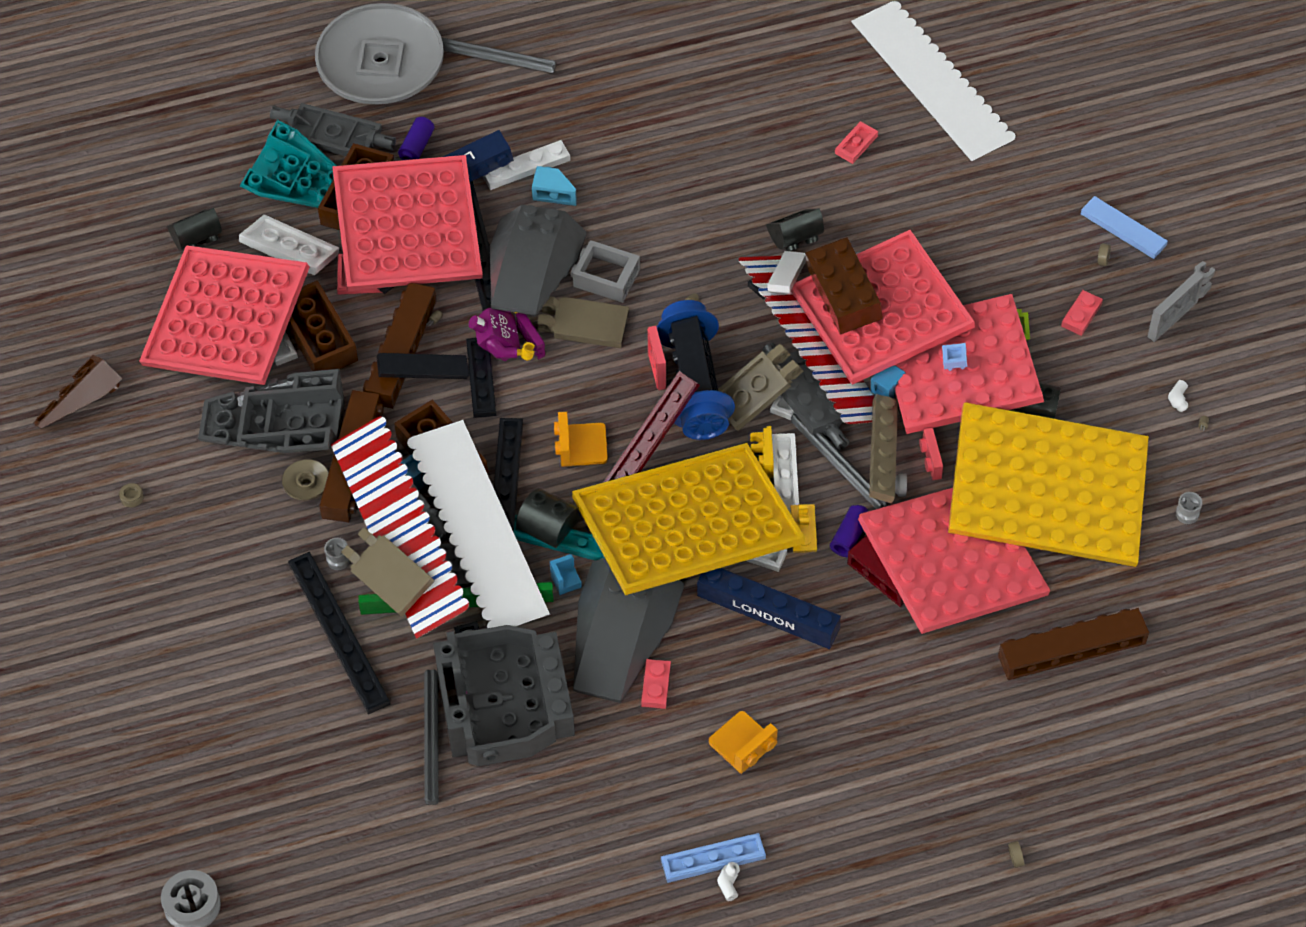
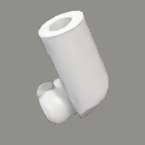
(1176, 396)
(726, 880)

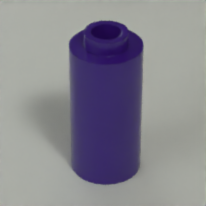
(416, 139)
(848, 531)

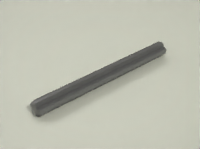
(499, 55)
(839, 462)
(431, 737)

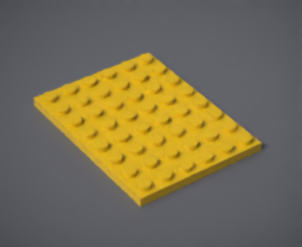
(1049, 484)
(687, 518)

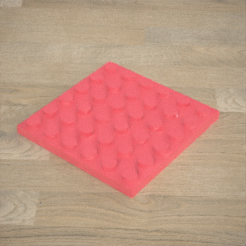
(406, 222)
(915, 307)
(225, 314)
(997, 372)
(947, 574)

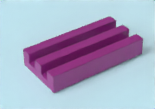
(530, 334)

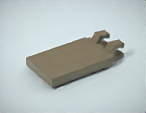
(584, 321)
(759, 384)
(388, 572)

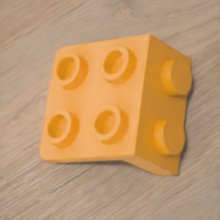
(580, 442)
(743, 741)

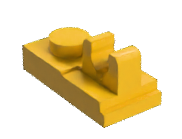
(764, 446)
(805, 518)

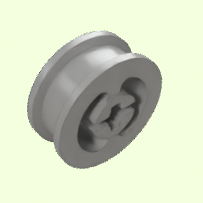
(204, 896)

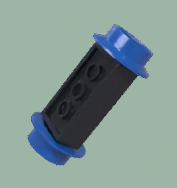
(688, 330)

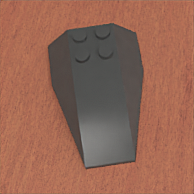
(531, 256)
(279, 416)
(618, 631)

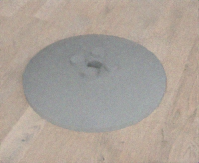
(360, 36)

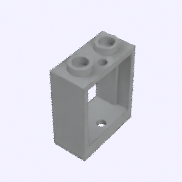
(600, 286)

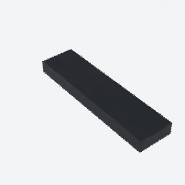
(422, 366)
(480, 380)

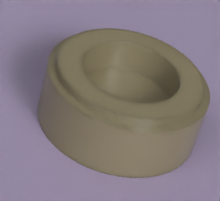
(1104, 254)
(131, 495)
(1016, 854)

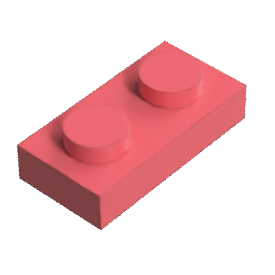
(856, 142)
(1082, 312)
(933, 460)
(656, 684)

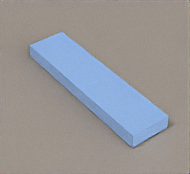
(1124, 227)
(712, 857)

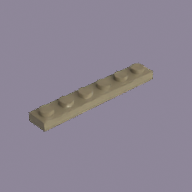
(883, 448)

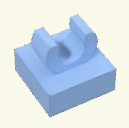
(954, 356)

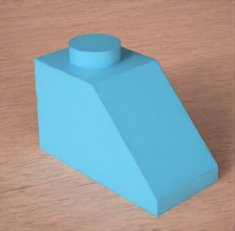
(552, 187)

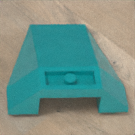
(290, 169)

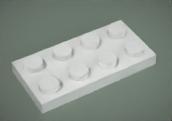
(288, 243)

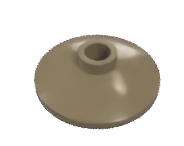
(305, 472)

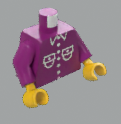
(498, 335)

